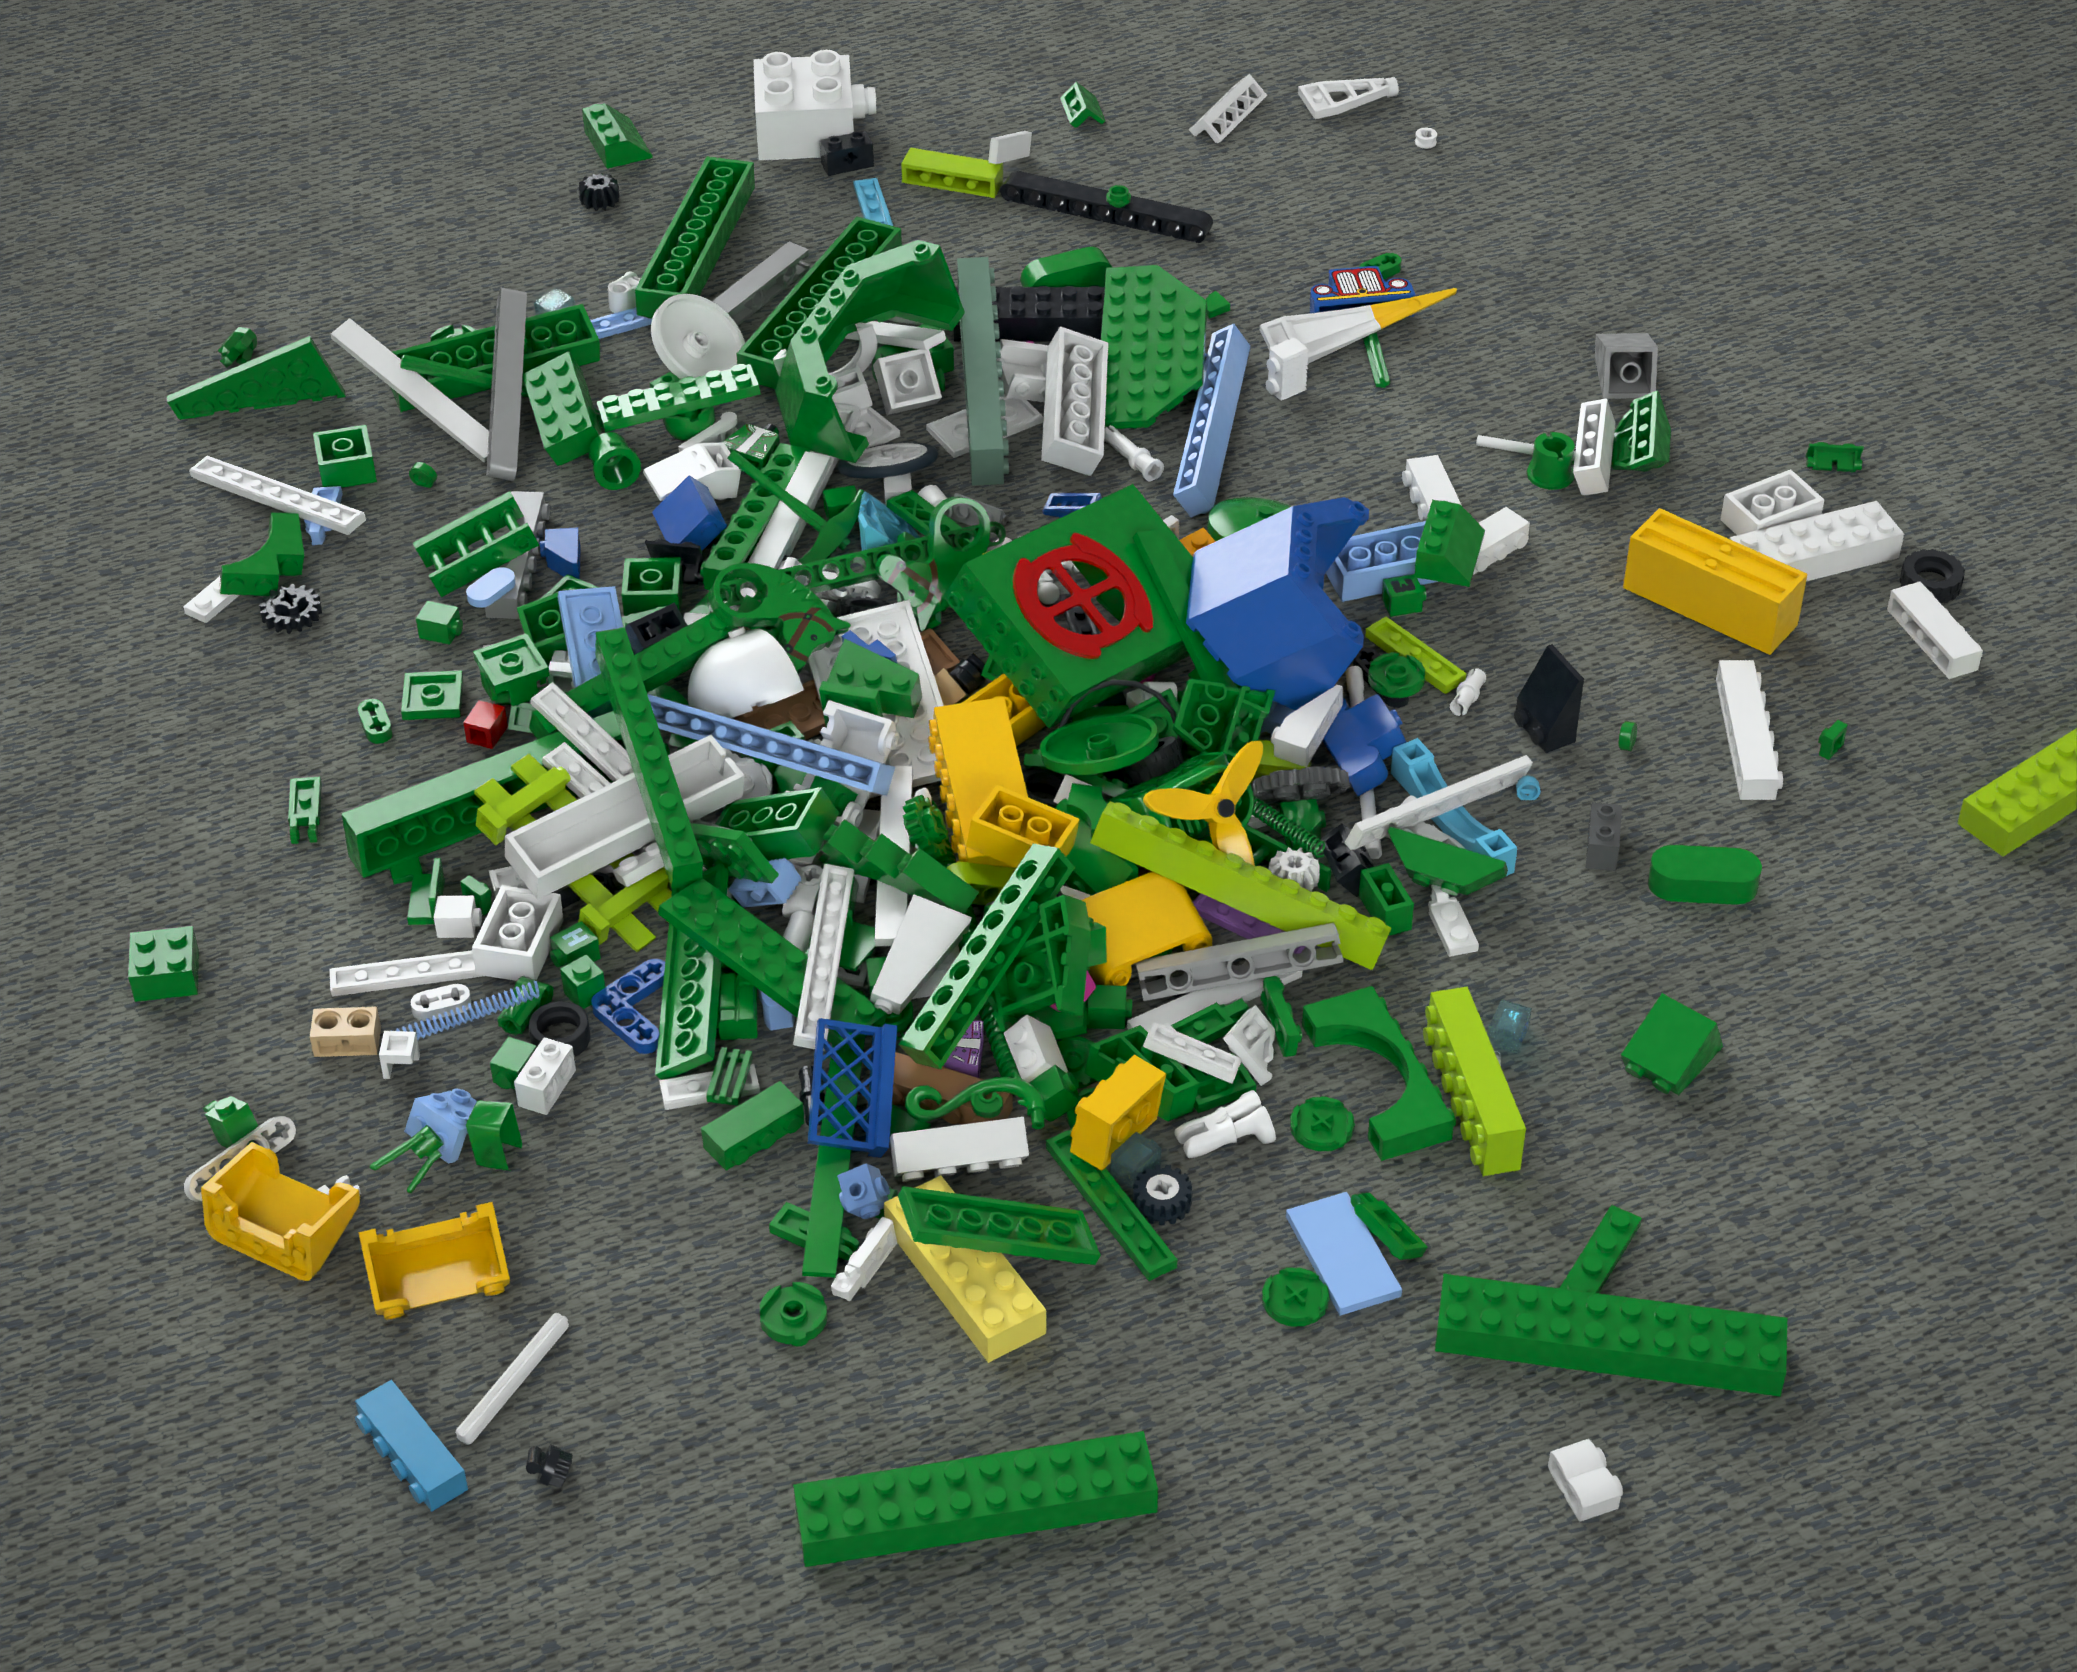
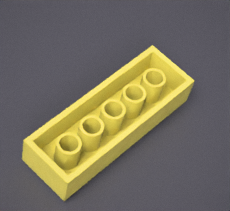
(974, 1286)

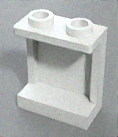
(1023, 369)

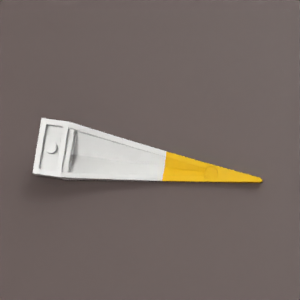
(1336, 329)

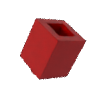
(485, 724)

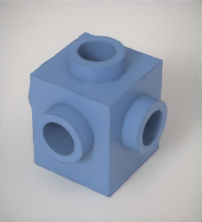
(863, 1191)

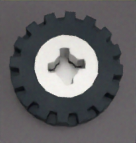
(1162, 1207)

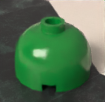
(689, 424)

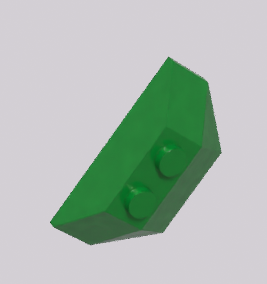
(1642, 436)
(1444, 864)

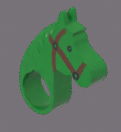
(929, 580)
(786, 604)

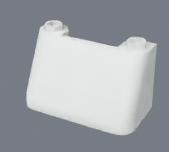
(859, 735)

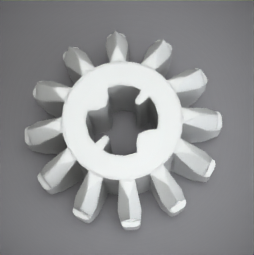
(1297, 867)

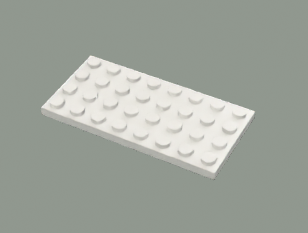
(898, 631)

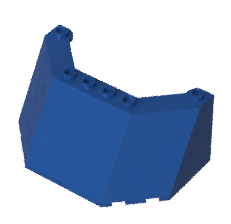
(1265, 603)

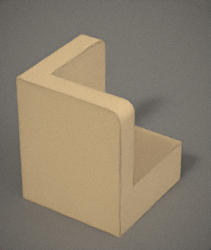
(948, 688)

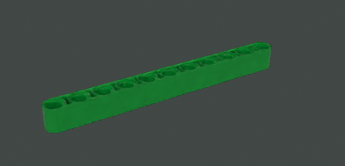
(866, 558)

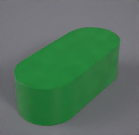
(1073, 268)
(1704, 874)

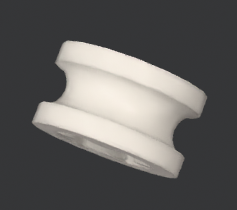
(1426, 138)

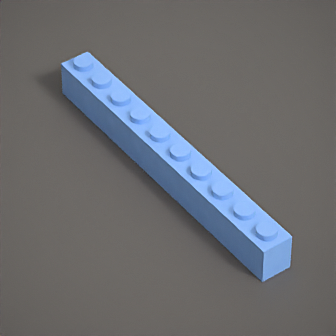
(1212, 421)
(773, 746)

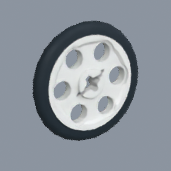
(890, 460)

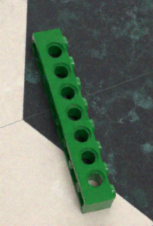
(754, 514)
(986, 956)

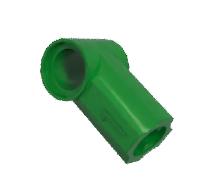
(516, 1018)

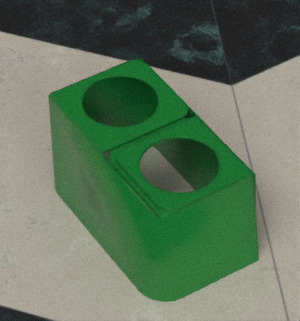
(488, 1128)

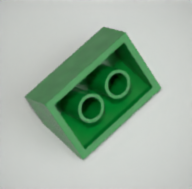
(613, 136)
(1448, 545)

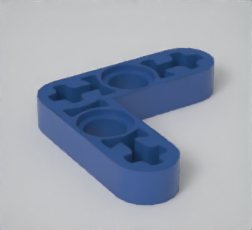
(623, 1003)

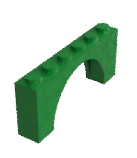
(1364, 1021)

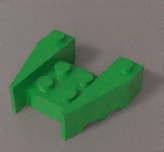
(1048, 966)

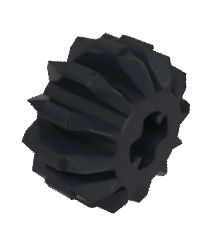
(598, 191)

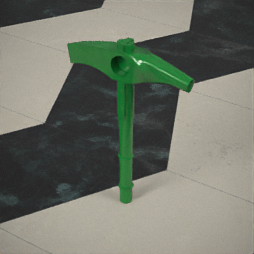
(831, 533)

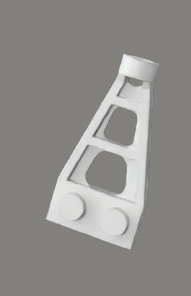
(1321, 105)

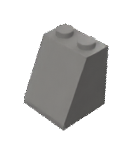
(1626, 364)

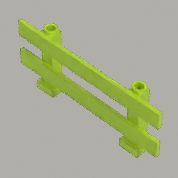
(602, 908)

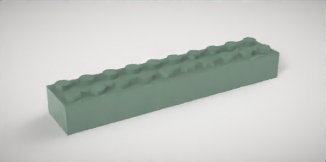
(982, 372)

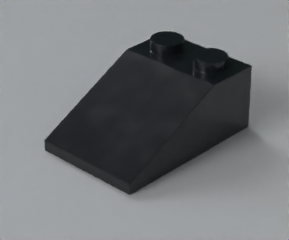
(1551, 702)

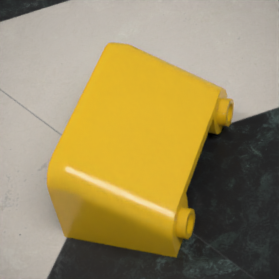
(1143, 921)
(273, 1215)
(435, 1262)

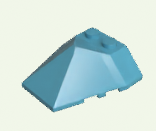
(879, 524)

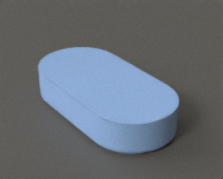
(491, 587)

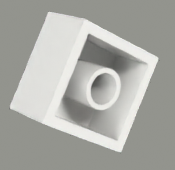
(907, 381)

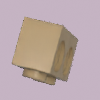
(345, 1031)

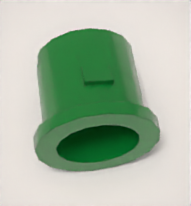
(1552, 461)
(620, 470)

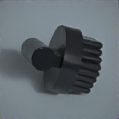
(968, 673)
(551, 1466)

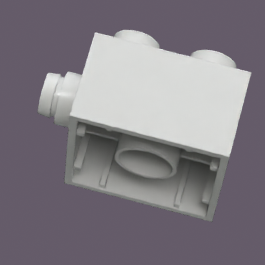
(805, 102)

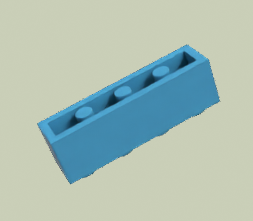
(410, 1445)

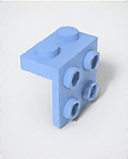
(446, 1115)

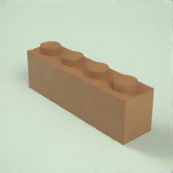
(947, 1082)

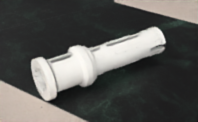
(1138, 457)

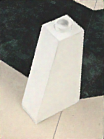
(920, 947)

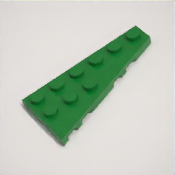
(265, 382)

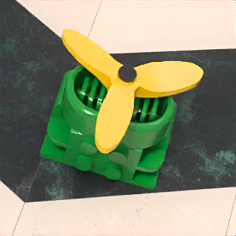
(1203, 798)

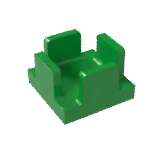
(512, 667)

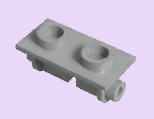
(967, 515)

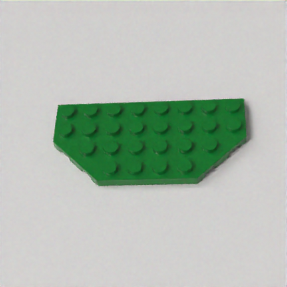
(1153, 344)

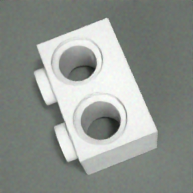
(545, 1076)

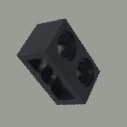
(1345, 863)

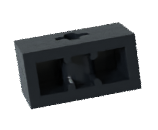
(846, 153)
(654, 627)

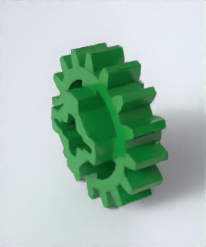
(925, 826)

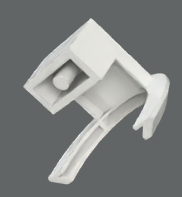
(851, 384)

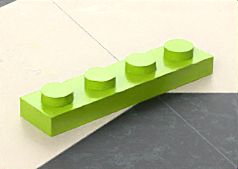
(1395, 639)

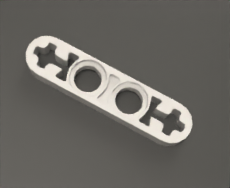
(266, 1129)

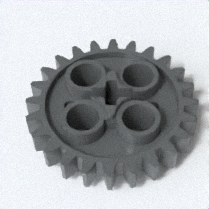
(1304, 784)

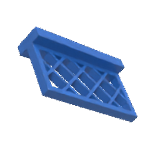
(879, 1093)

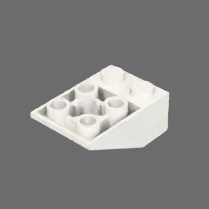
(703, 462)

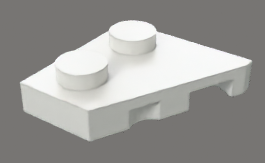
(1252, 1042)

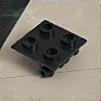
(690, 555)

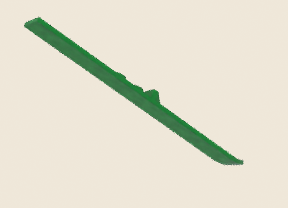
(826, 1209)

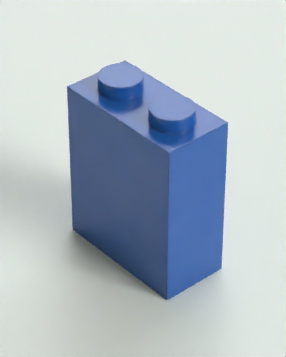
(689, 514)

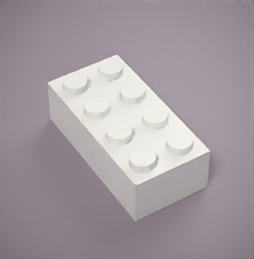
(959, 1146)

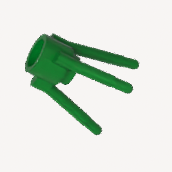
(423, 1144)

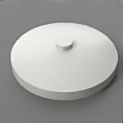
(695, 336)

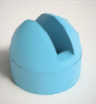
(1528, 785)

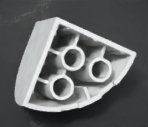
(742, 673)

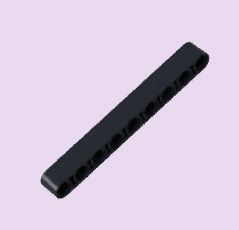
(1092, 204)

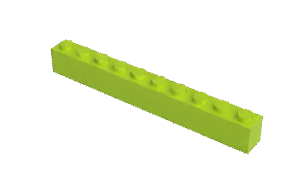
(1236, 882)

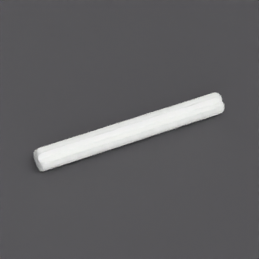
(512, 1378)

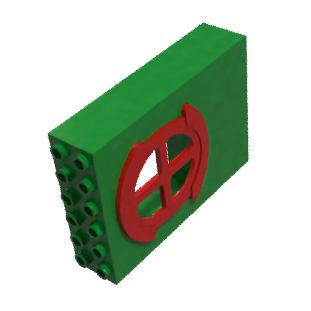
(1041, 658)

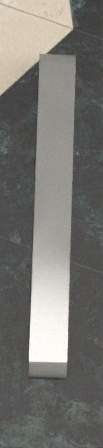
(506, 384)

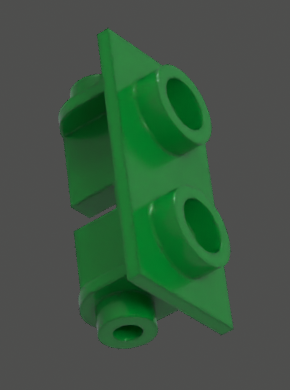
(1822, 455)

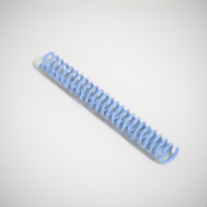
(473, 1015)

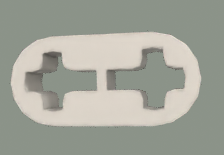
(439, 1001)

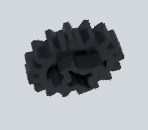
(290, 608)

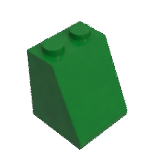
(1671, 1046)

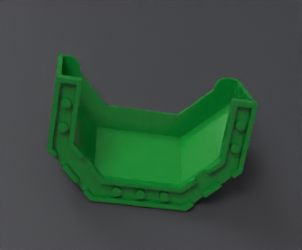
(898, 283)

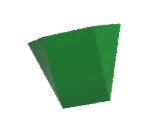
(1221, 716)

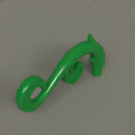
(982, 1107)

